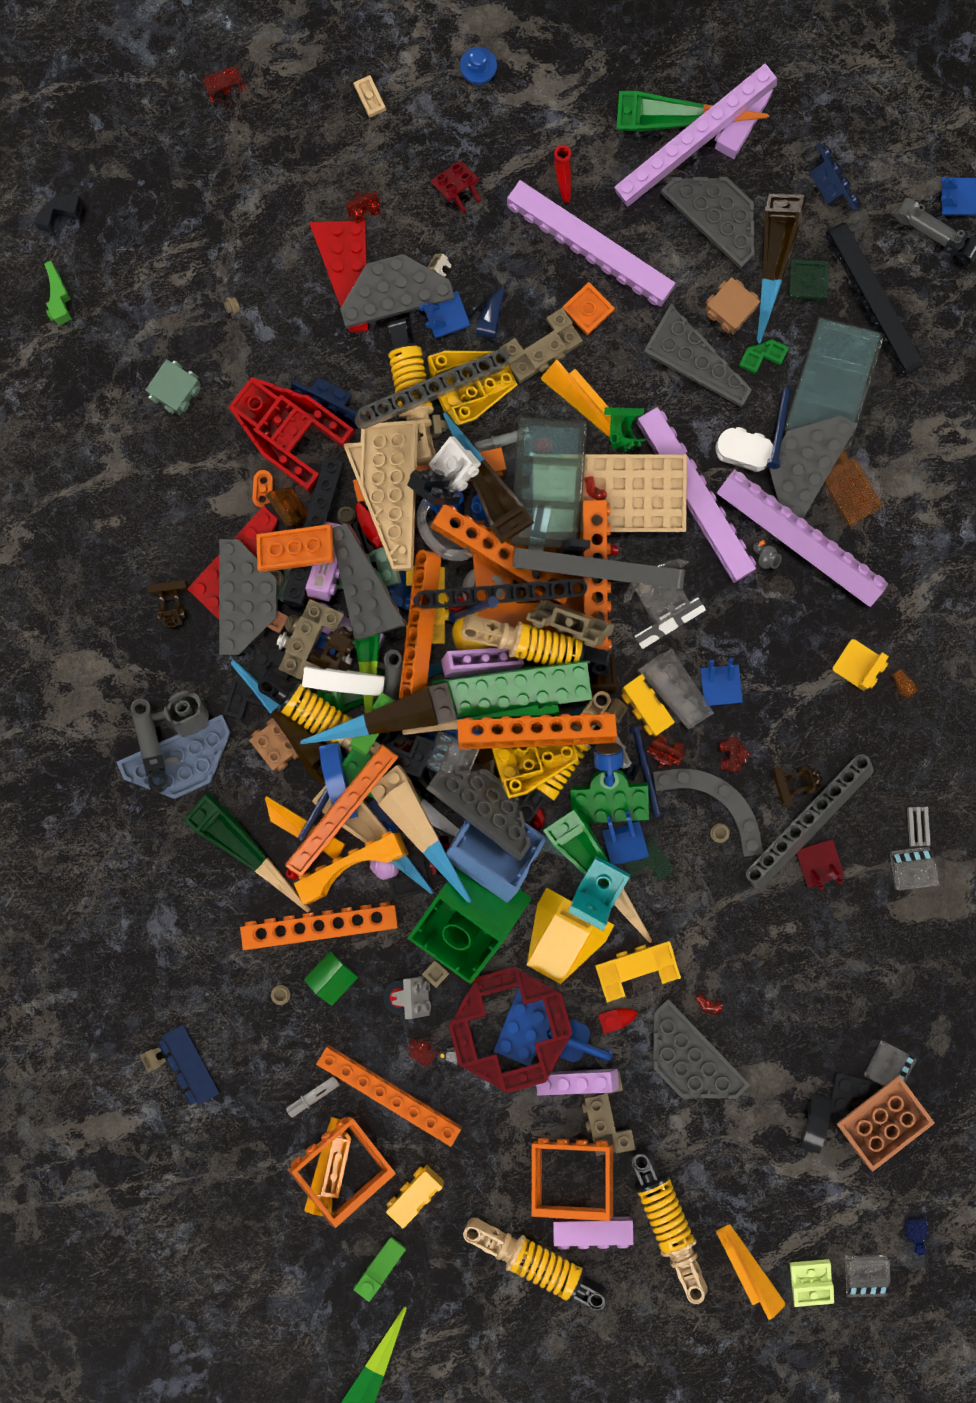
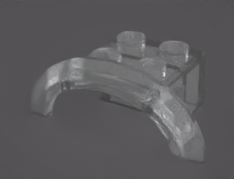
(435, 541)
(660, 601)

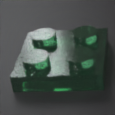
(808, 279)

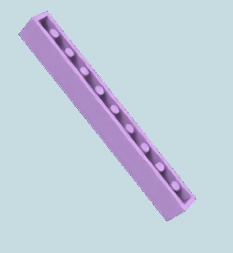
(696, 135)
(590, 243)
(700, 500)
(802, 538)

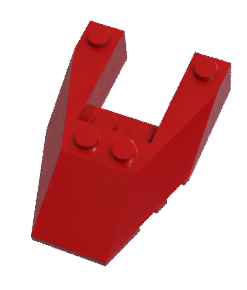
(279, 419)

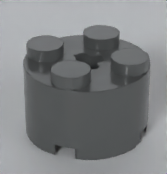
(186, 713)

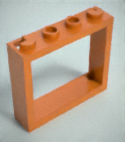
(362, 1194)
(566, 1212)

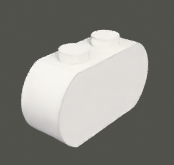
(744, 449)

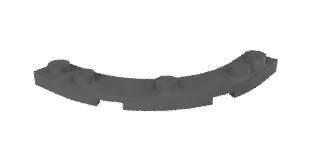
(721, 791)

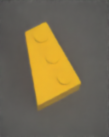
(646, 706)
(414, 1195)

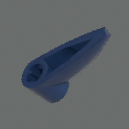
(489, 320)

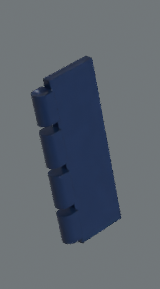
(189, 1062)

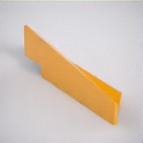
(579, 394)
(294, 824)
(329, 1171)
(750, 1273)

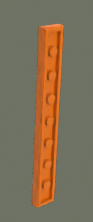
(341, 810)

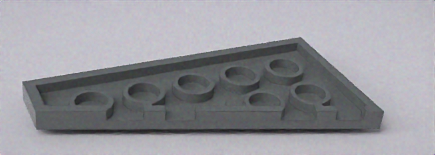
(688, 353)
(365, 593)

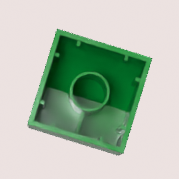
(467, 933)

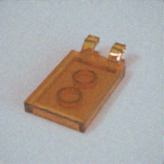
(851, 490)

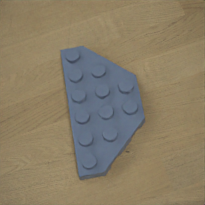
(197, 763)

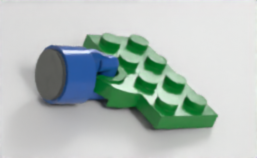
(610, 791)

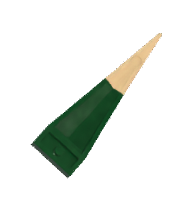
(222, 829)

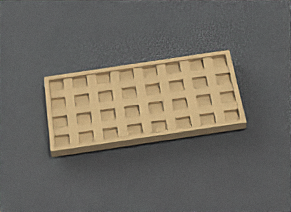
(642, 491)

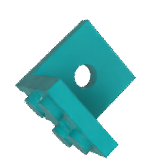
(591, 899)

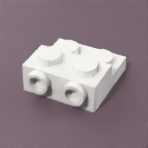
(455, 463)

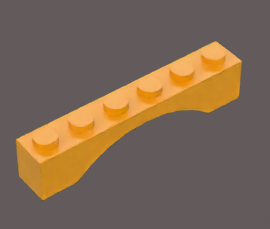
(317, 885)

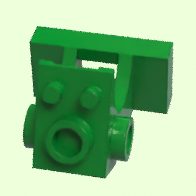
(621, 427)

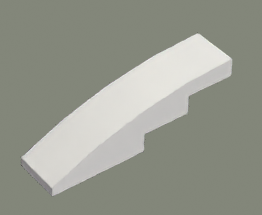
(343, 681)

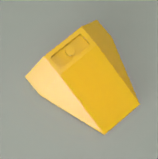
(475, 399)
(530, 767)
(561, 939)

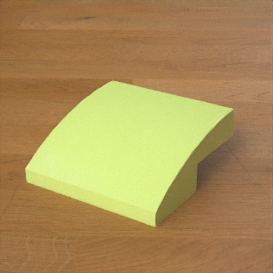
(812, 1283)

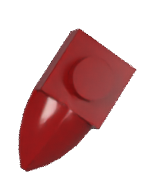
(616, 1019)

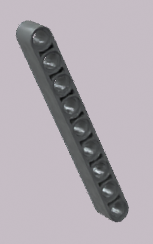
(426, 395)
(598, 568)
(807, 831)

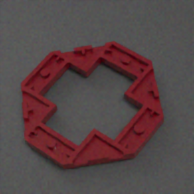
(547, 1051)

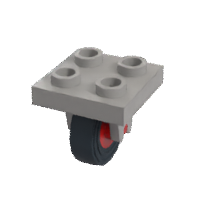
(408, 997)

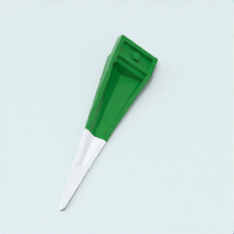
(354, 764)

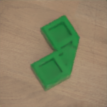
(769, 350)

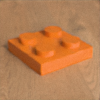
(588, 308)

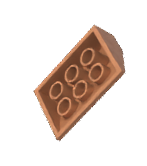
(885, 1123)

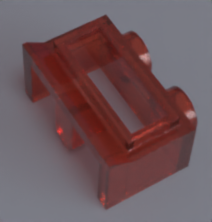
(222, 81)

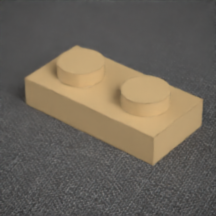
(369, 96)

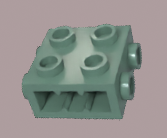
(173, 387)

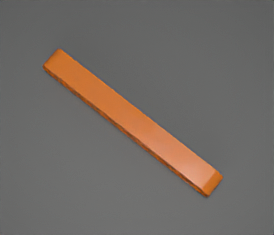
(420, 624)

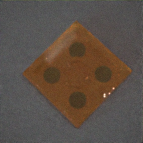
(288, 506)

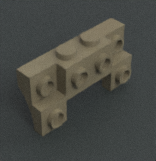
(546, 350)
(568, 620)
(306, 635)
(602, 1124)

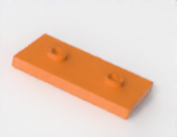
(295, 548)

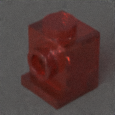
(422, 1052)

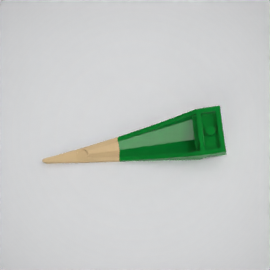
(532, 711)
(579, 845)

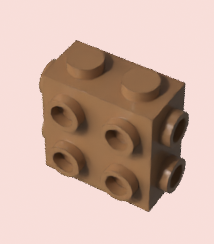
(731, 305)
(273, 746)

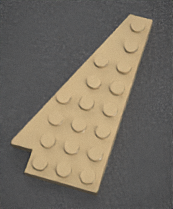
(383, 471)

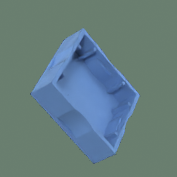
(490, 863)

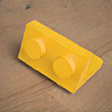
(860, 665)

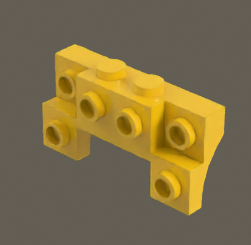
(441, 614)
(636, 964)

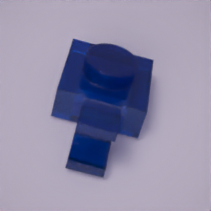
(917, 1232)

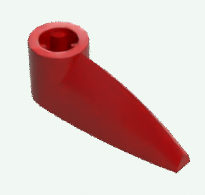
(563, 171)
(368, 526)

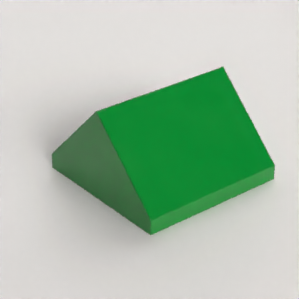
(330, 978)

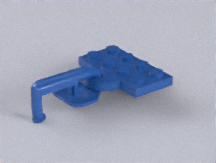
(531, 1025)

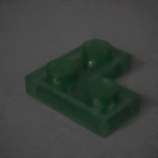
(656, 862)

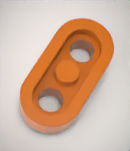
(259, 489)

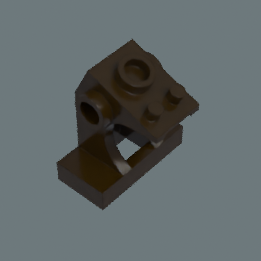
(168, 592)
(340, 640)
(810, 778)

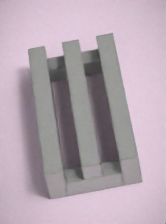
(919, 828)

